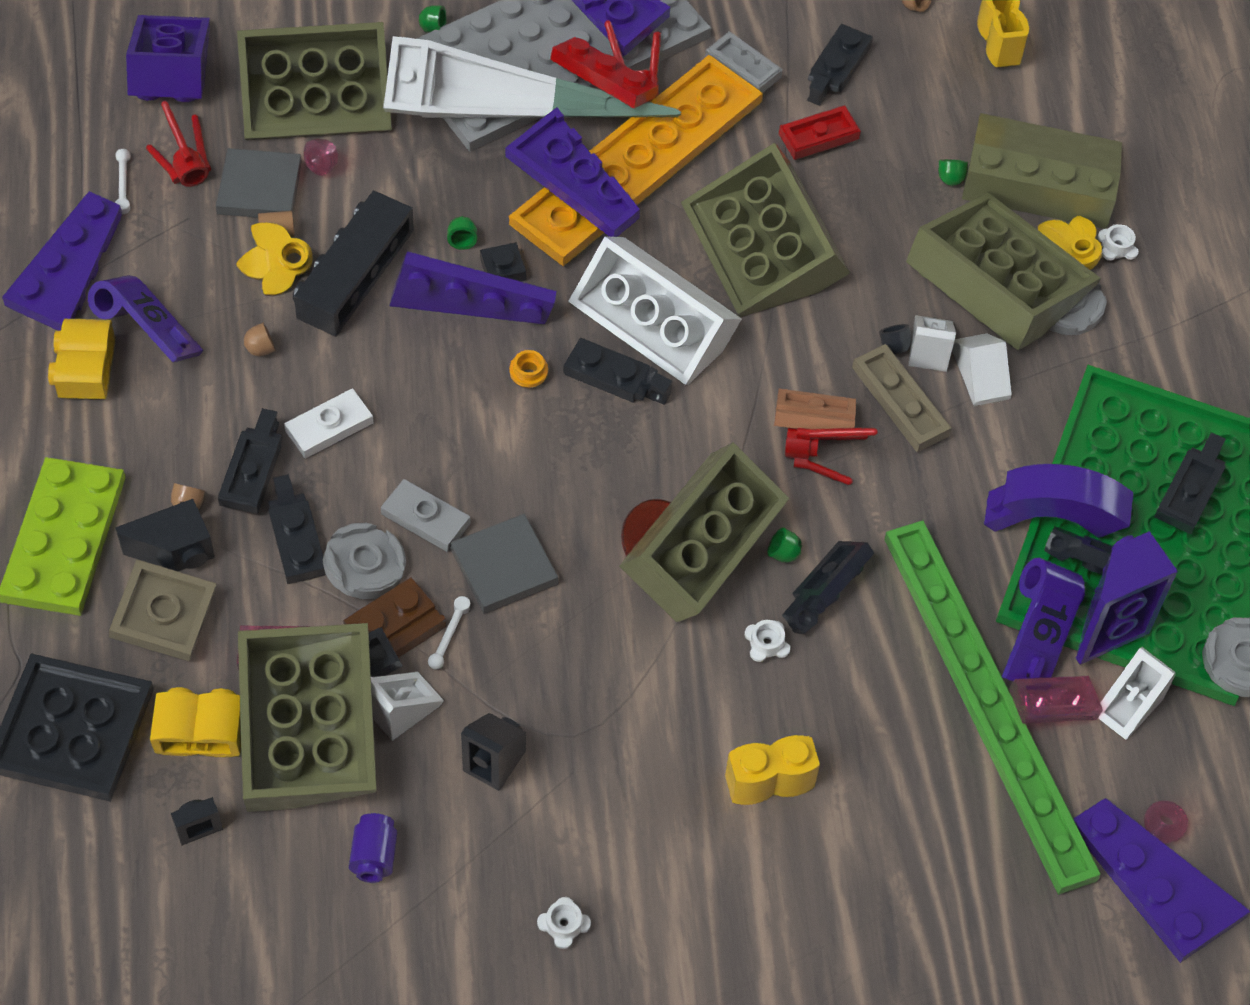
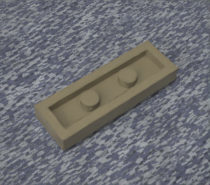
(901, 398)

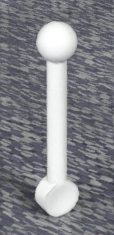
(123, 157)
(461, 606)

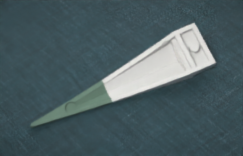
(449, 83)

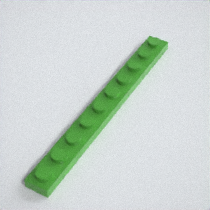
(992, 709)

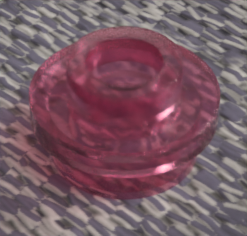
(320, 156)
(1162, 831)

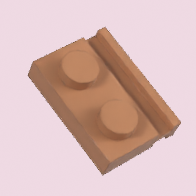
(814, 410)

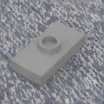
(745, 61)
(425, 515)

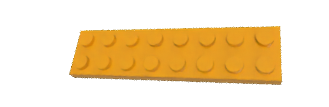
(644, 153)

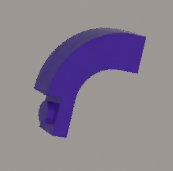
(1060, 492)

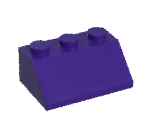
(1126, 596)

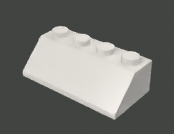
(654, 309)

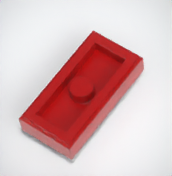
(819, 132)

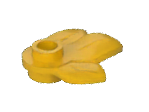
(1075, 238)
(270, 261)

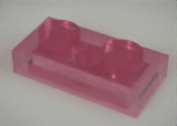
(1055, 699)

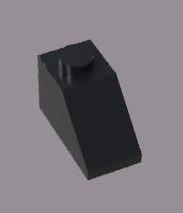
(168, 538)
(492, 749)

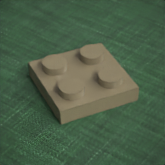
(162, 610)

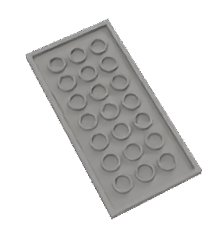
(524, 36)

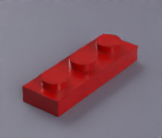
(604, 72)

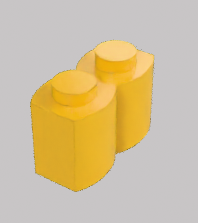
(1005, 31)
(82, 358)
(196, 723)
(778, 769)

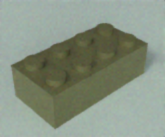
(704, 532)

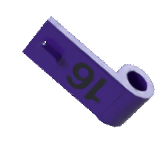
(131, 296)
(1053, 606)

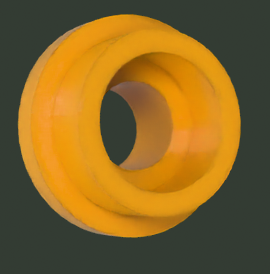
(528, 361)

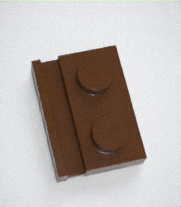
(403, 614)

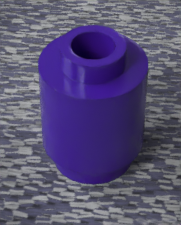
(373, 847)

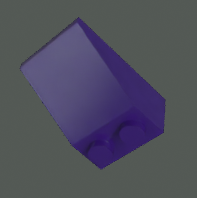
(167, 57)

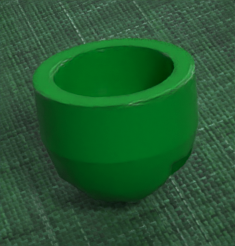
(432, 18)
(952, 171)
(462, 233)
(784, 546)

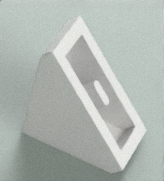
(931, 343)
(984, 368)
(1136, 693)
(402, 701)

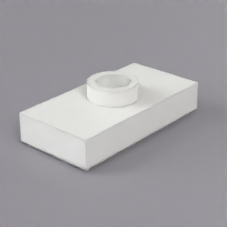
(328, 423)

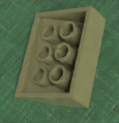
(313, 80)
(1044, 170)
(764, 234)
(1000, 269)
(305, 716)

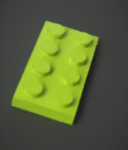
(62, 536)

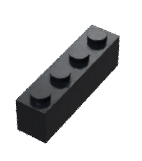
(353, 263)

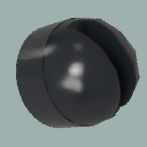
(897, 338)

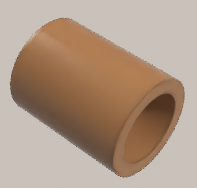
(282, 218)

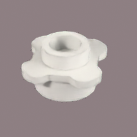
(1118, 242)
(767, 630)
(564, 910)

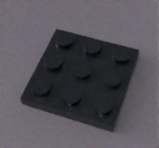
(71, 726)

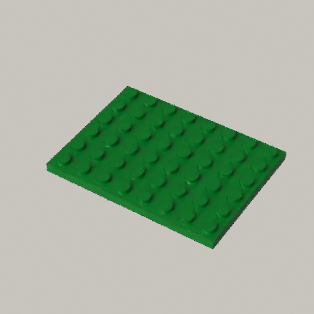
(1140, 441)

